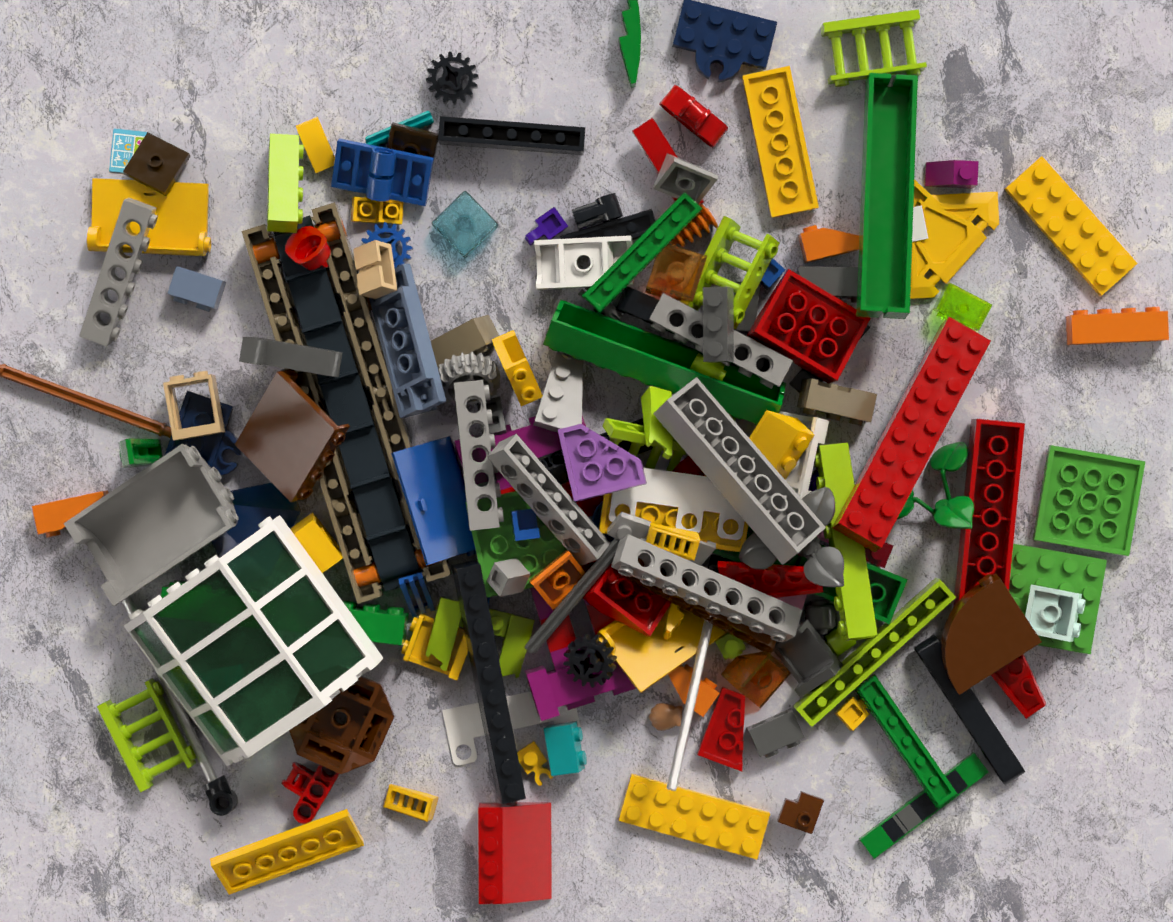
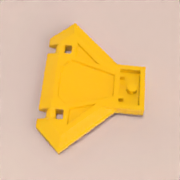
(950, 235)

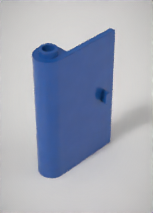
(435, 499)

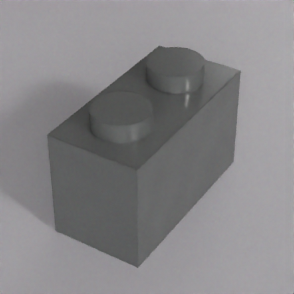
(776, 733)

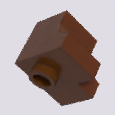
(801, 812)

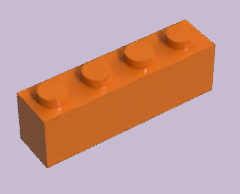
(1117, 327)

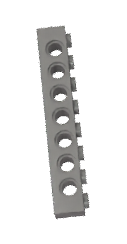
(785, 615)

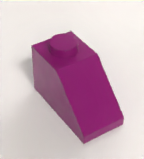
(952, 174)

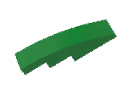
(631, 43)

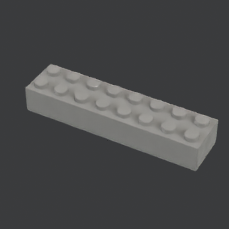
(739, 470)

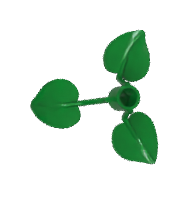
(948, 512)

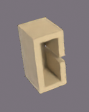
(375, 269)

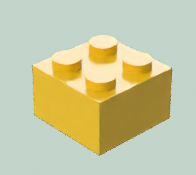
(317, 542)

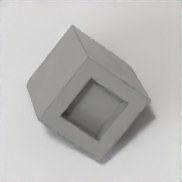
(508, 577)

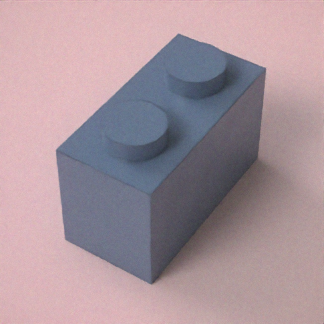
(196, 287)

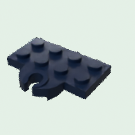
(723, 38)
(198, 411)

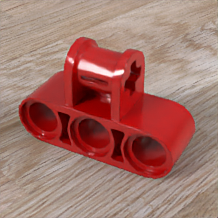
(693, 116)
(303, 788)

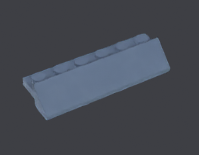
(407, 347)

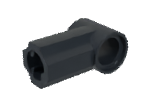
(602, 210)

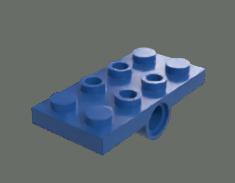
(382, 172)

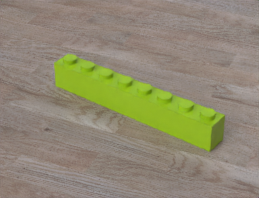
(855, 597)
(875, 651)

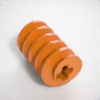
(700, 222)

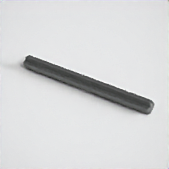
(572, 599)

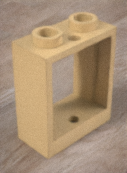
(173, 411)

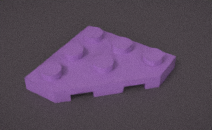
(597, 464)

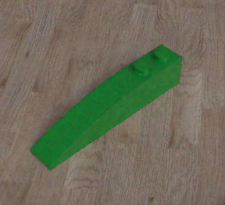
(139, 452)

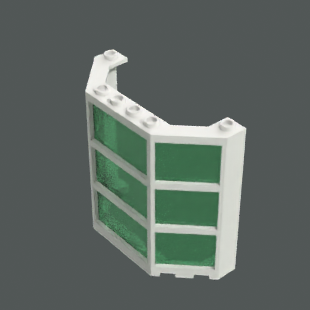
(253, 642)

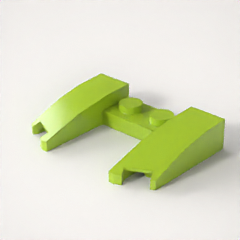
(654, 430)
(512, 627)

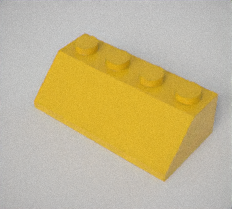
(781, 440)

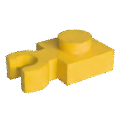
(852, 713)
(532, 759)

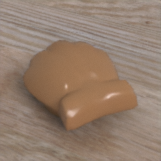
(665, 716)

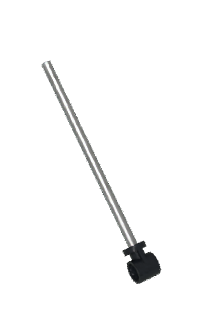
(692, 692)
(216, 786)

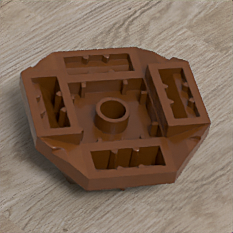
(347, 744)

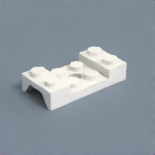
(559, 257)
(801, 474)

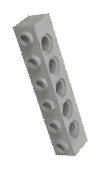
(93, 327)
(778, 363)
(463, 393)
(548, 499)

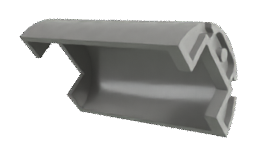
(154, 521)

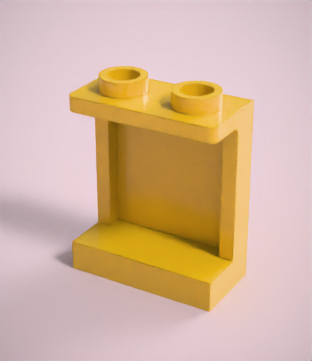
(517, 368)
(416, 648)

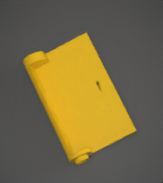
(180, 220)
(652, 658)

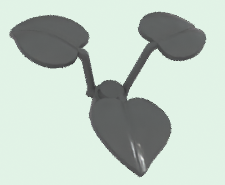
(824, 564)

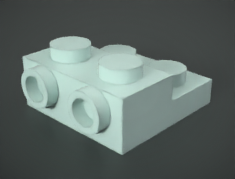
(1054, 612)

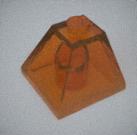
(676, 273)
(756, 675)

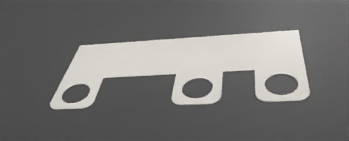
(681, 490)
(465, 722)

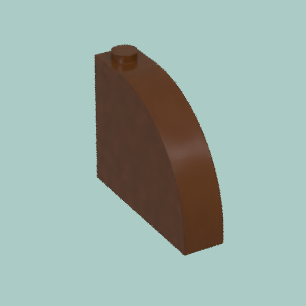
(984, 634)

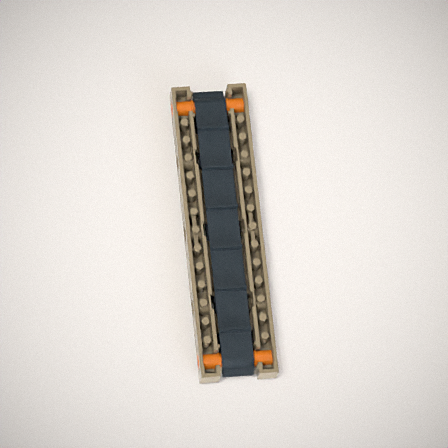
(364, 458)

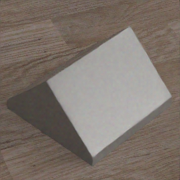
(681, 176)

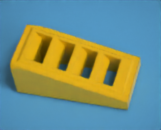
(674, 533)
(423, 797)

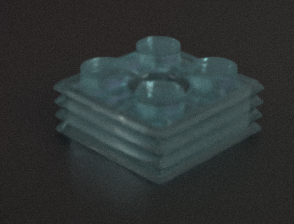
(465, 208)

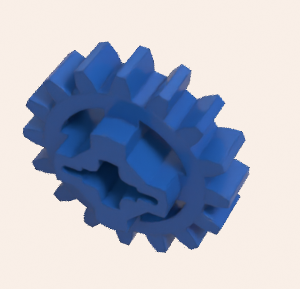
(393, 239)

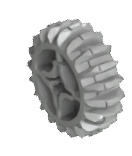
(468, 368)

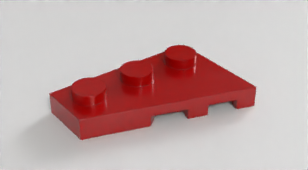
(725, 731)

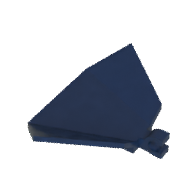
(252, 507)

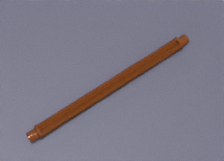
(85, 401)

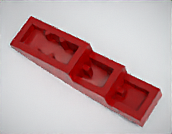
(654, 144)

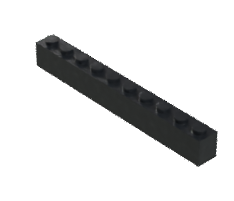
(488, 681)

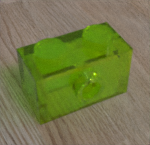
(961, 307)

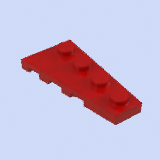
(774, 581)
(1020, 686)

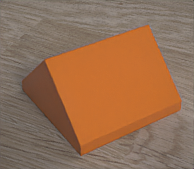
(557, 579)

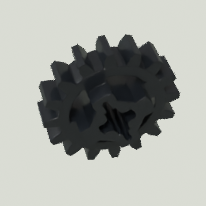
(443, 83)
(599, 658)

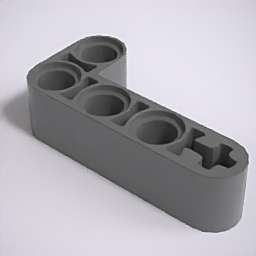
(290, 356)

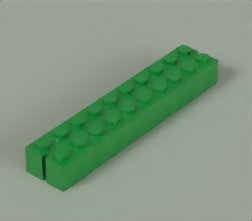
(887, 196)
(654, 360)

